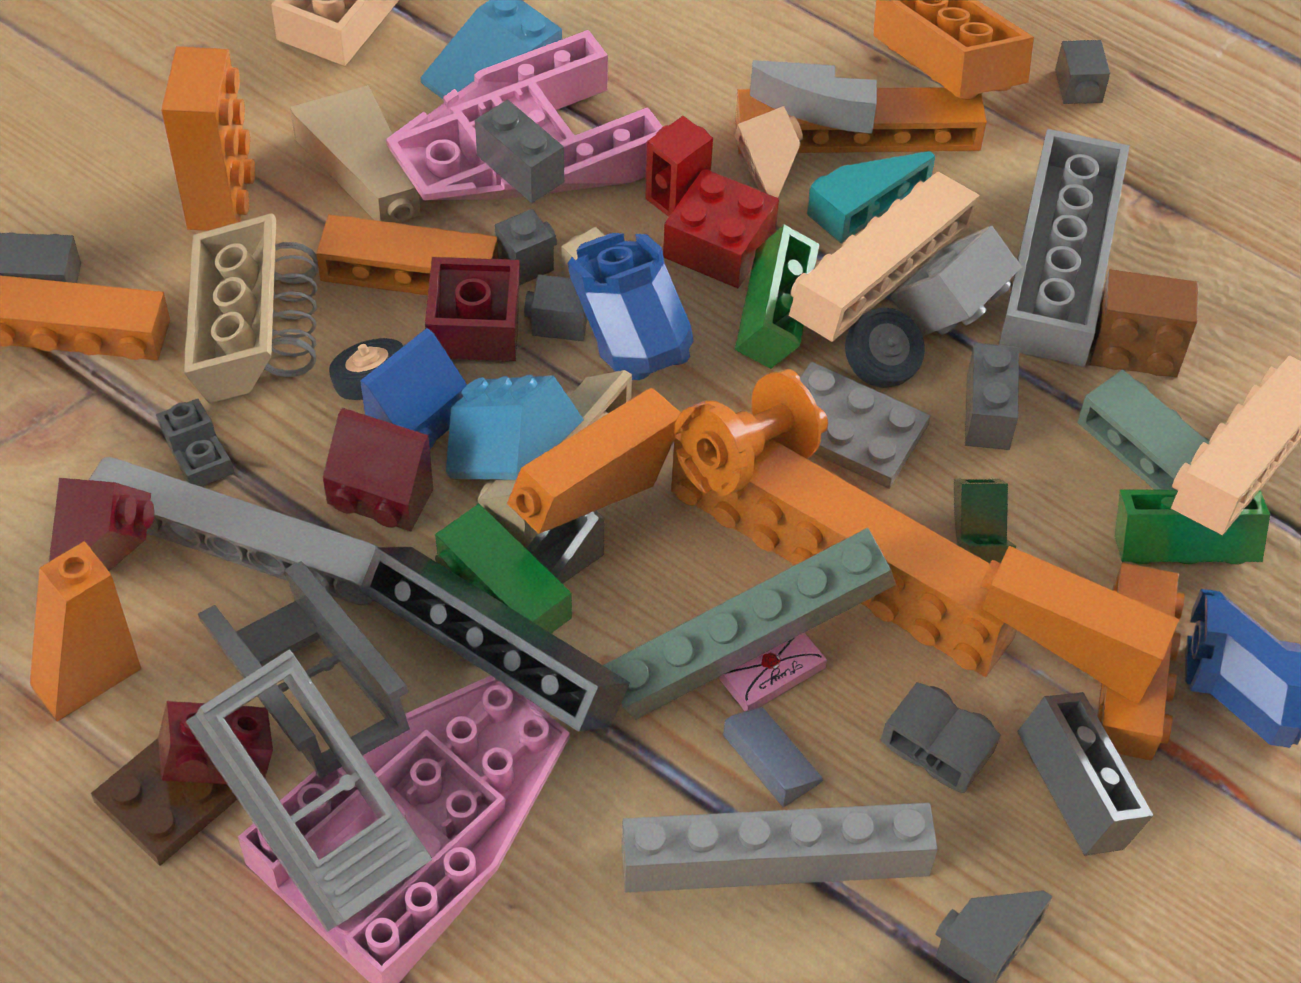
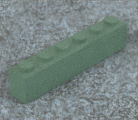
(752, 623)

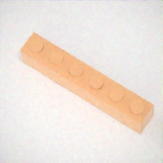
(882, 256)
(1243, 451)

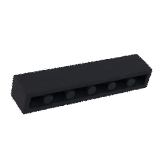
(495, 638)

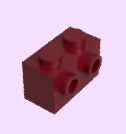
(184, 757)

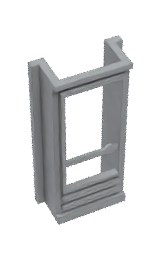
(357, 869)

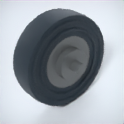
(884, 347)

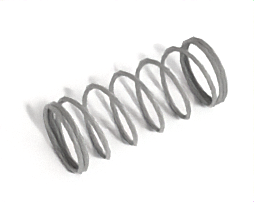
(290, 338)

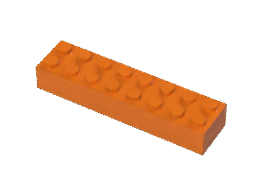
(806, 509)

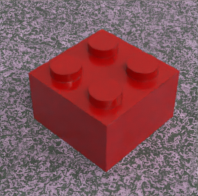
(719, 227)

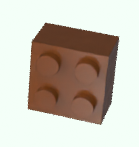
(1144, 323)

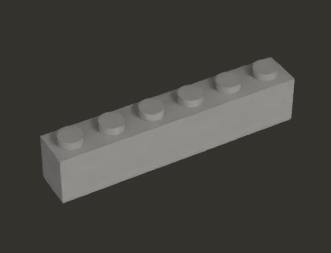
(778, 847)

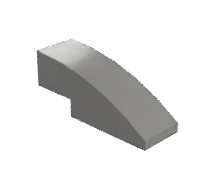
(816, 94)

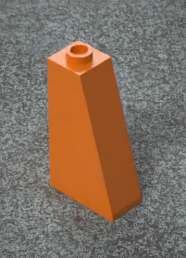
(598, 464)
(1080, 621)
(78, 633)

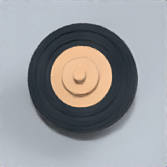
(357, 362)

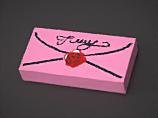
(774, 672)

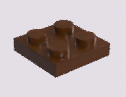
(158, 812)

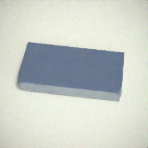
(771, 755)

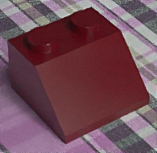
(474, 307)
(378, 470)
(102, 514)

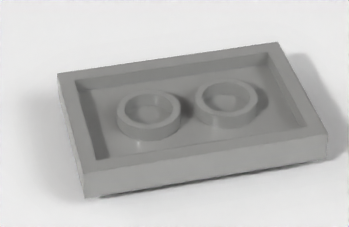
(865, 427)

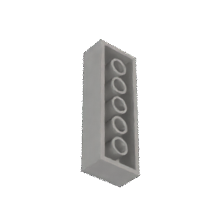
(1065, 248)

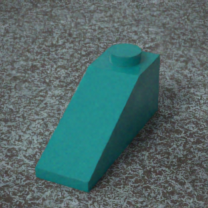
(858, 192)

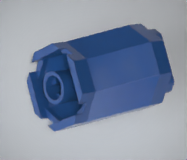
(631, 304)
(1245, 668)

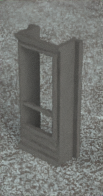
(294, 626)

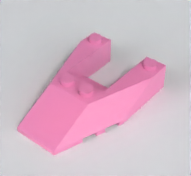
(441, 146)

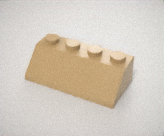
(230, 307)
(593, 400)

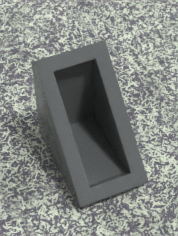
(570, 546)

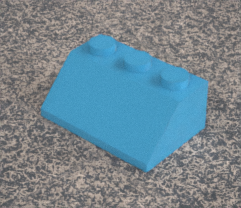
(507, 425)

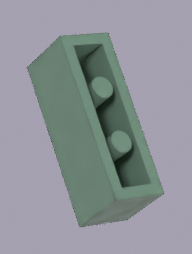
(1139, 429)

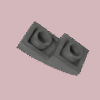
(194, 443)

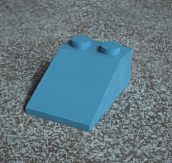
(489, 37)

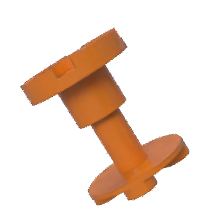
(723, 443)

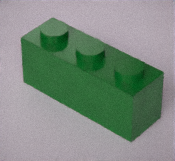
(765, 325)
(1154, 532)
(501, 566)

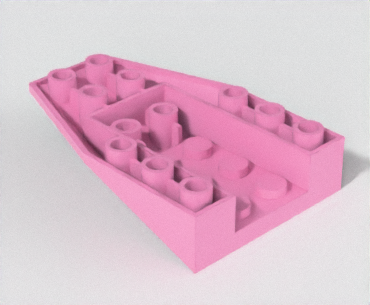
(464, 789)

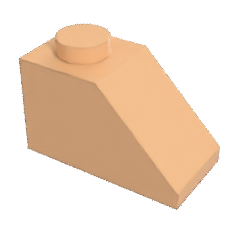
(769, 148)

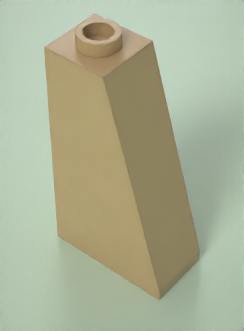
(349, 142)

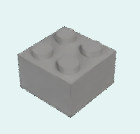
(958, 282)

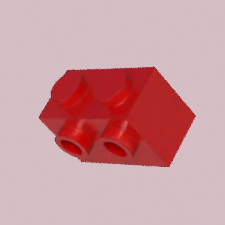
(675, 161)

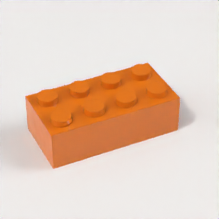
(956, 43)
(208, 137)

